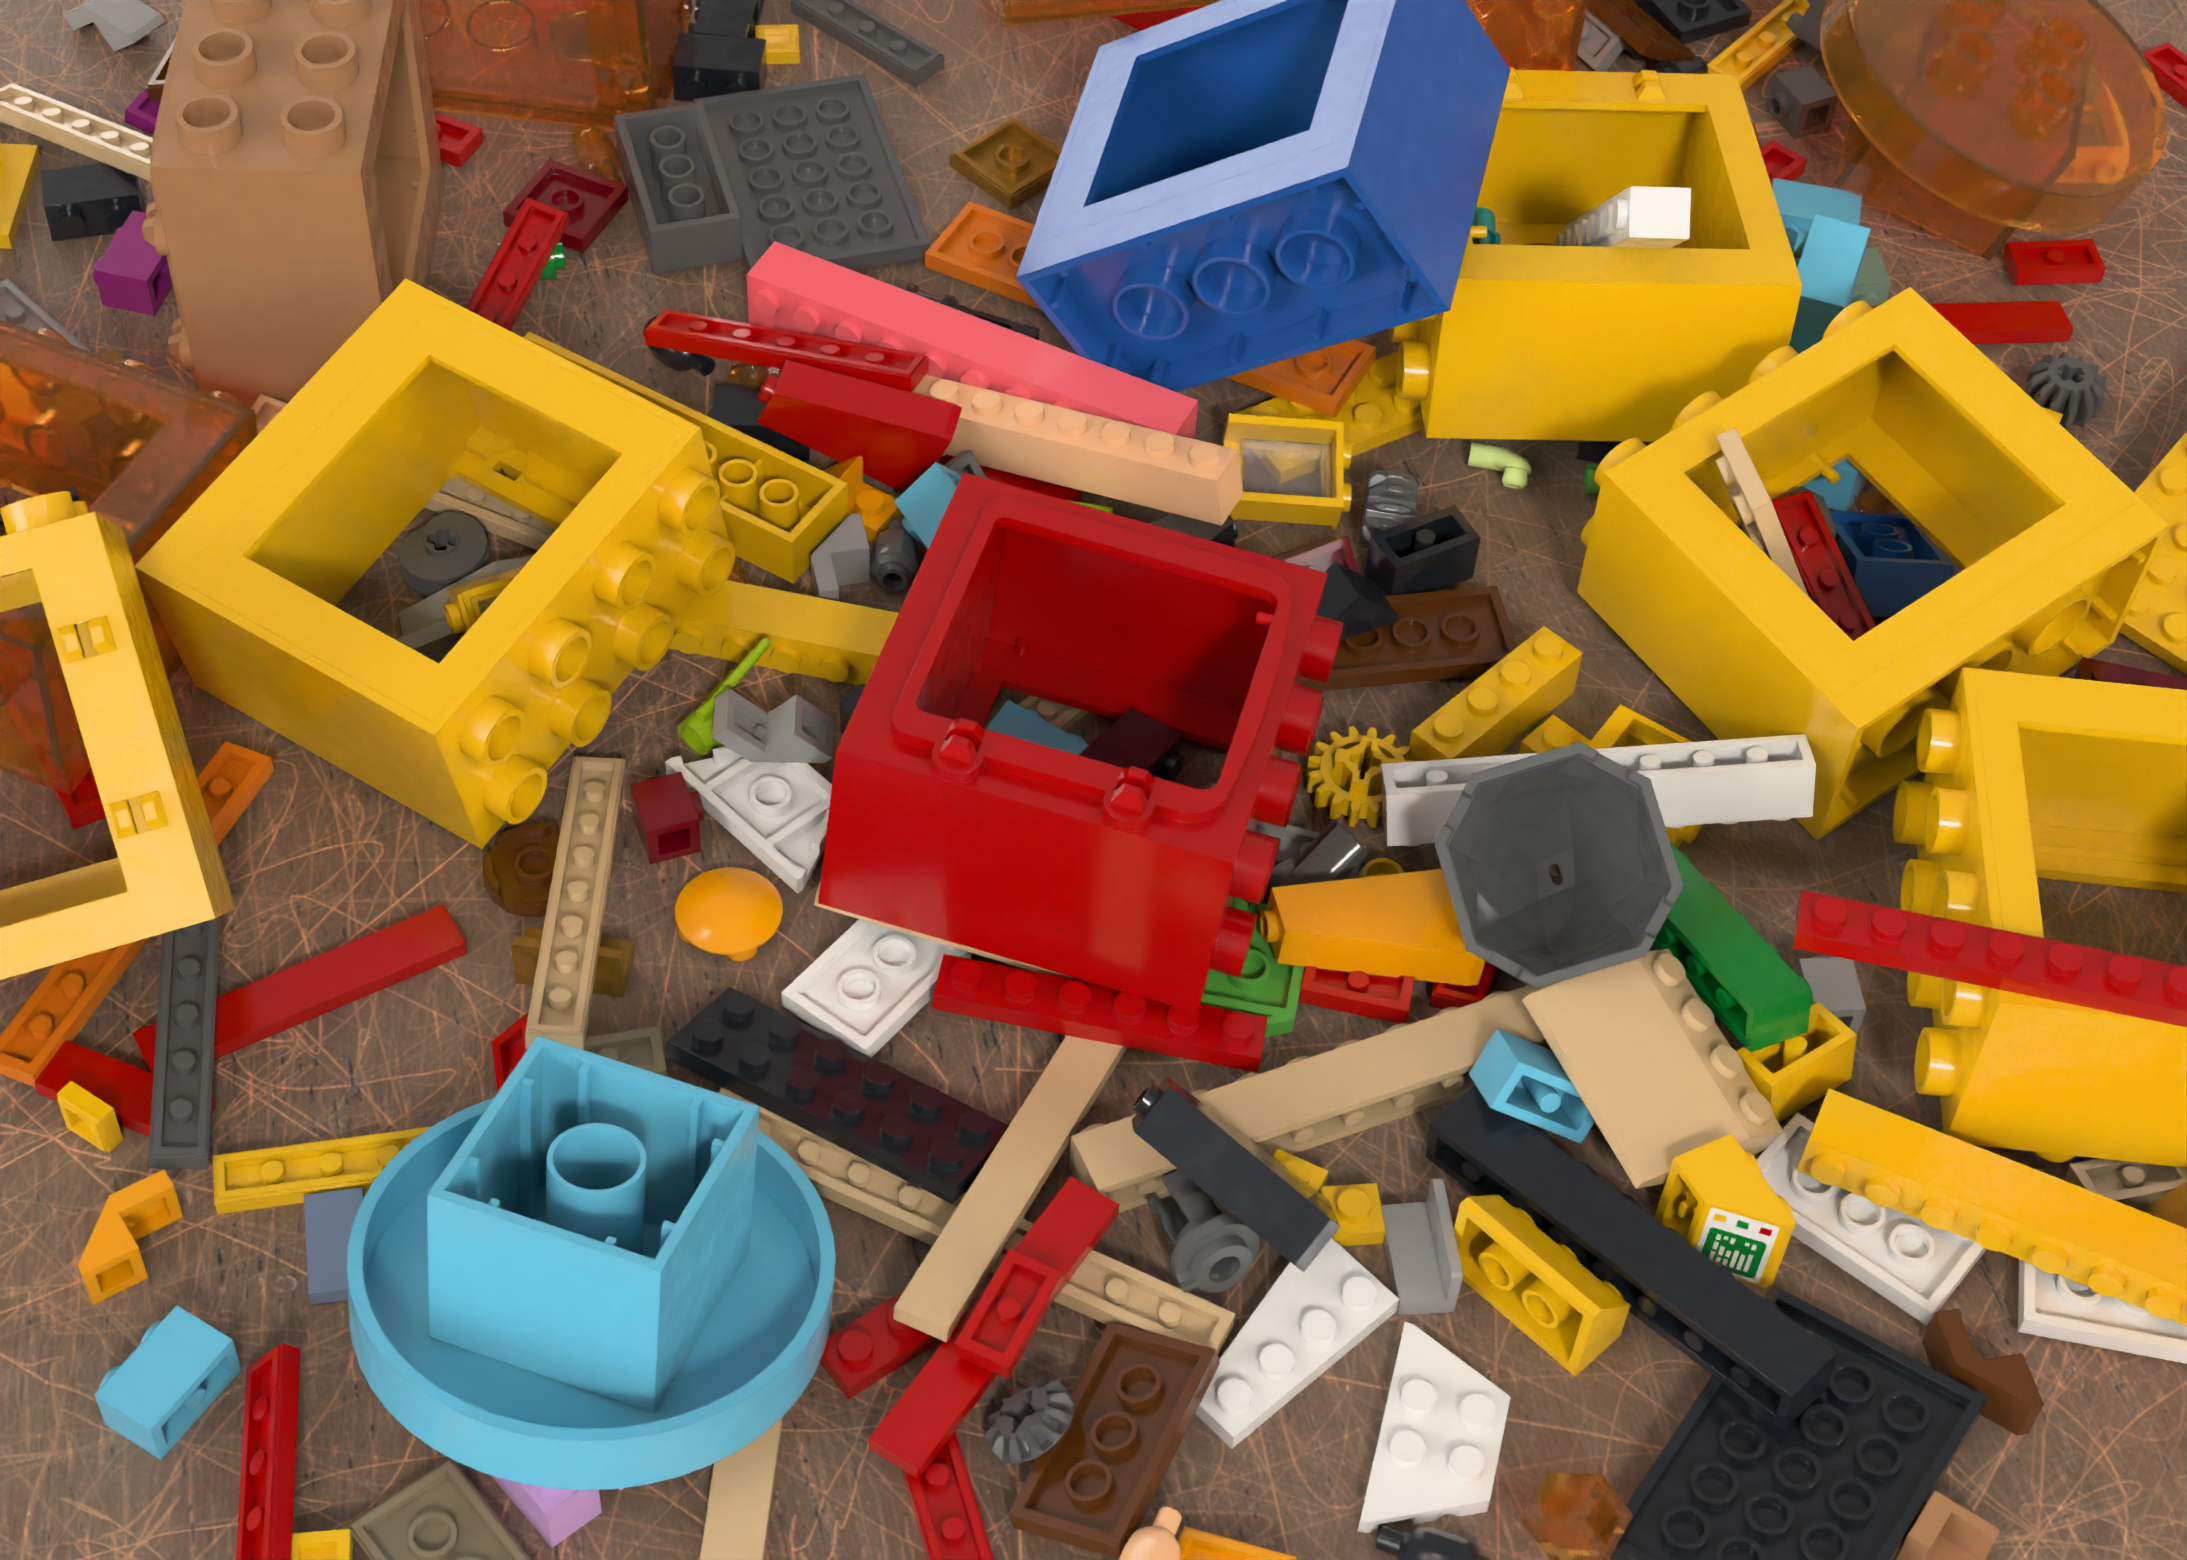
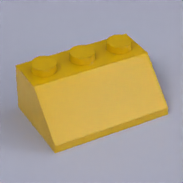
(1537, 1282)

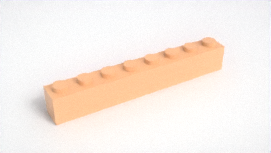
(1092, 452)

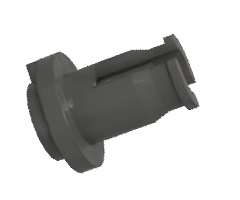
(1210, 1247)

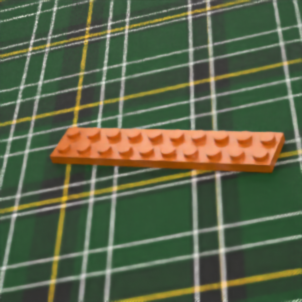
(987, 252)

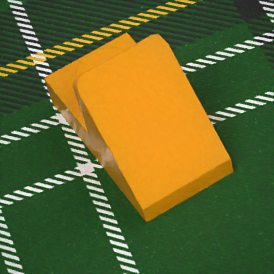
(875, 505)

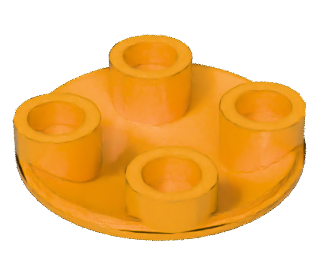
(728, 912)

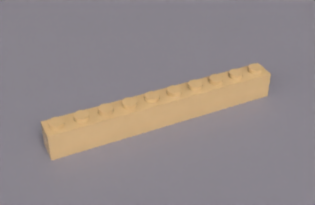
(1319, 1095)

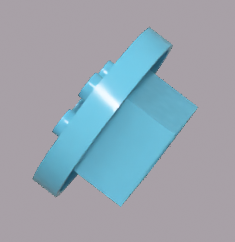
(590, 1277)

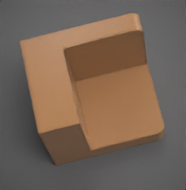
(1948, 1533)

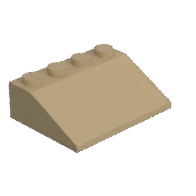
(1651, 1064)

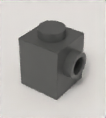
(1802, 101)

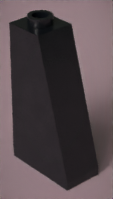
(1235, 1172)

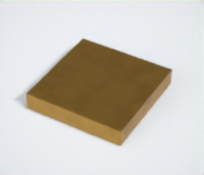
(1008, 162)

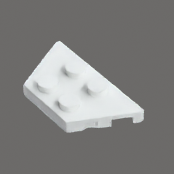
(767, 806)
(1435, 1438)

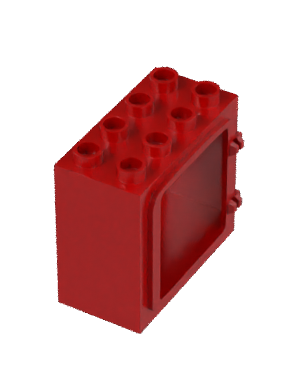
(1049, 848)

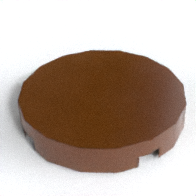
(521, 868)

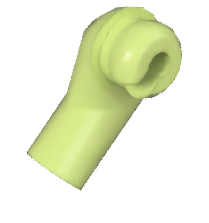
(1501, 459)

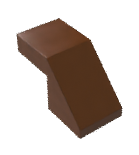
(2004, 1380)

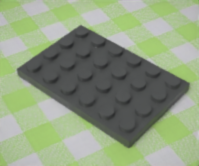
(816, 173)

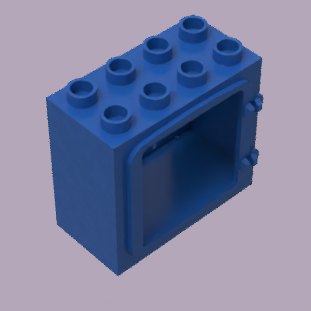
(1265, 183)

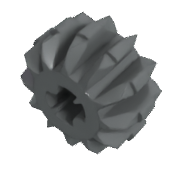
(2067, 388)
(1387, 502)

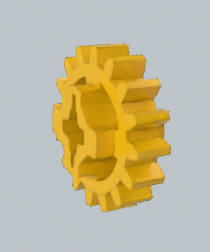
(1337, 771)

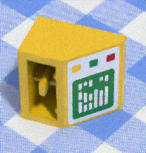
(1727, 1210)

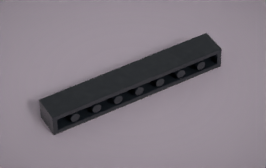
(1660, 1275)

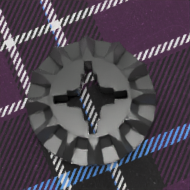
(1038, 1432)

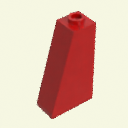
(852, 417)

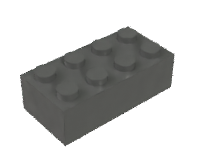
(678, 187)

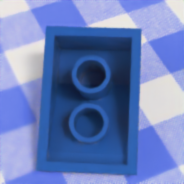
(1889, 559)

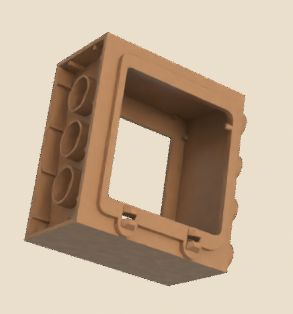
(290, 182)

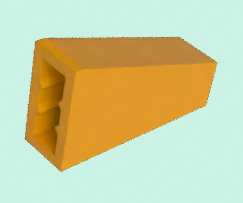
(1372, 926)

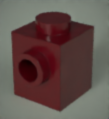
(667, 817)

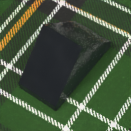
(1354, 601)

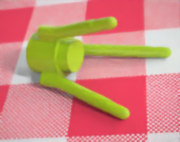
(698, 727)

